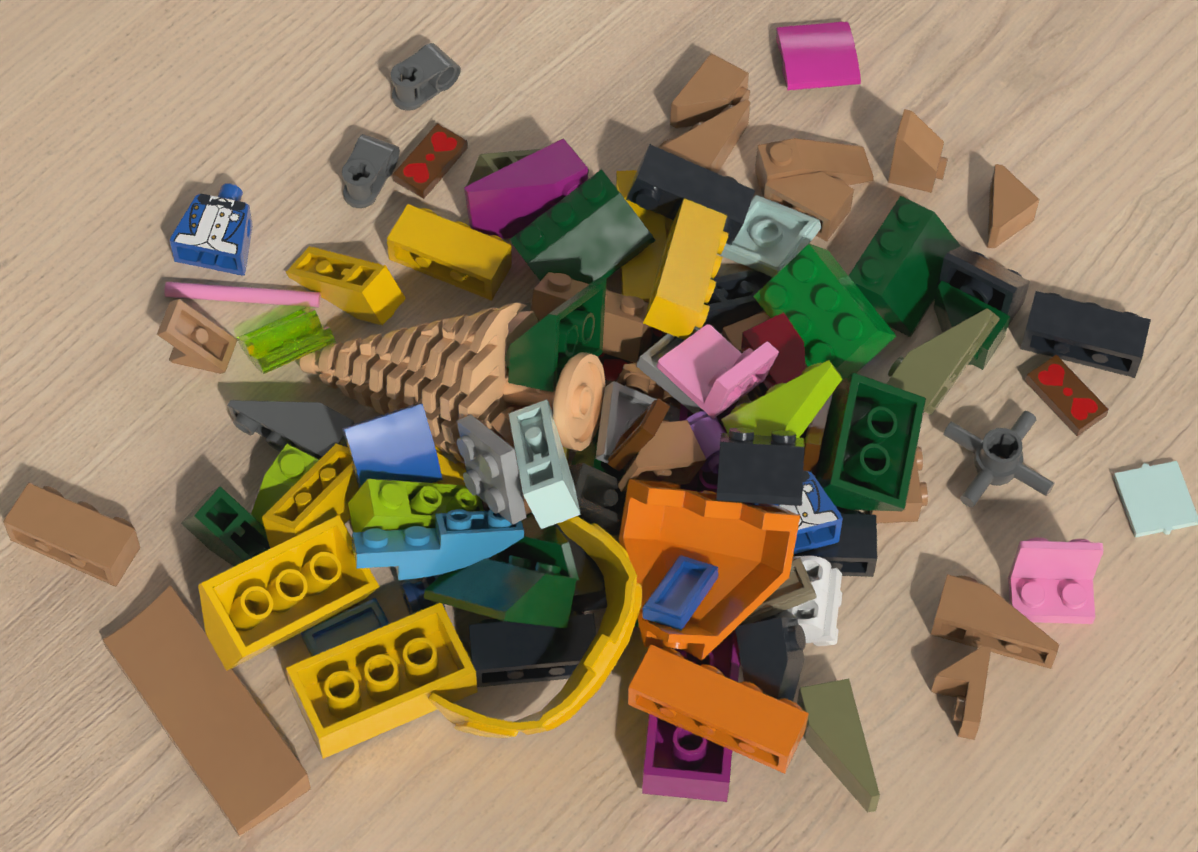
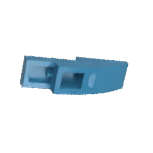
(453, 544)

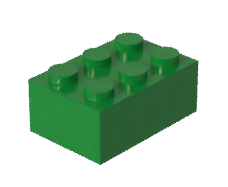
(826, 311)

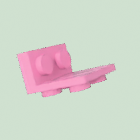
(714, 370)
(1055, 580)

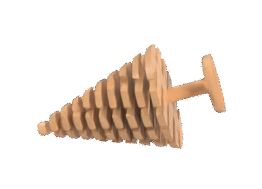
(458, 372)

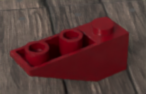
(791, 356)

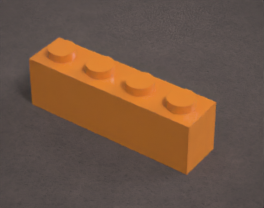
(718, 707)

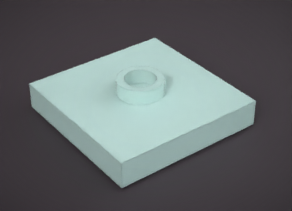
(771, 236)

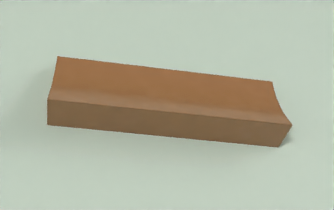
(207, 713)

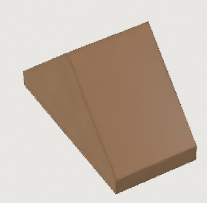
(1010, 206)

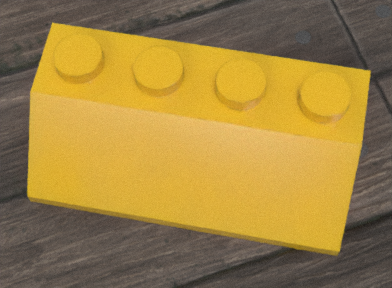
(283, 592)

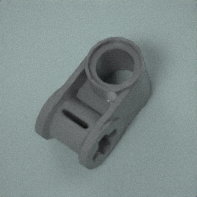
(423, 77)
(368, 170)

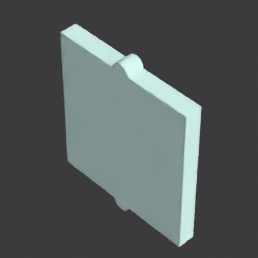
(1156, 499)

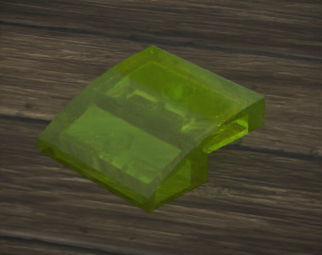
(285, 340)

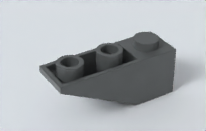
(303, 425)

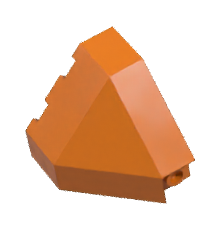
(744, 540)

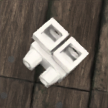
(819, 615)

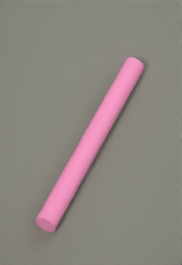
(242, 294)

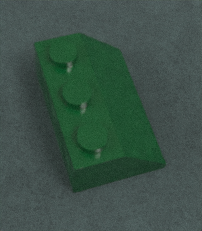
(584, 234)
(904, 264)
(570, 329)
(869, 445)
(508, 590)

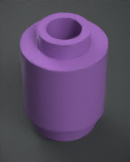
(708, 435)

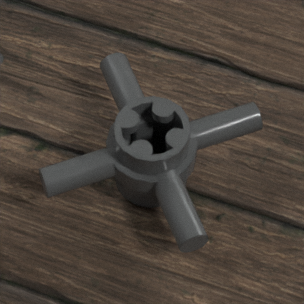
(988, 463)

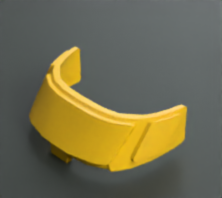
(614, 633)

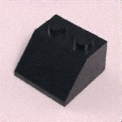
(984, 280)
(761, 467)

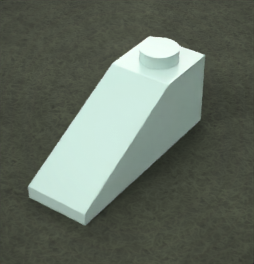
(543, 465)

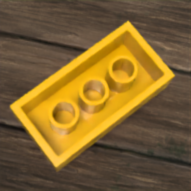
(381, 679)

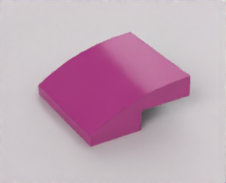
(818, 55)

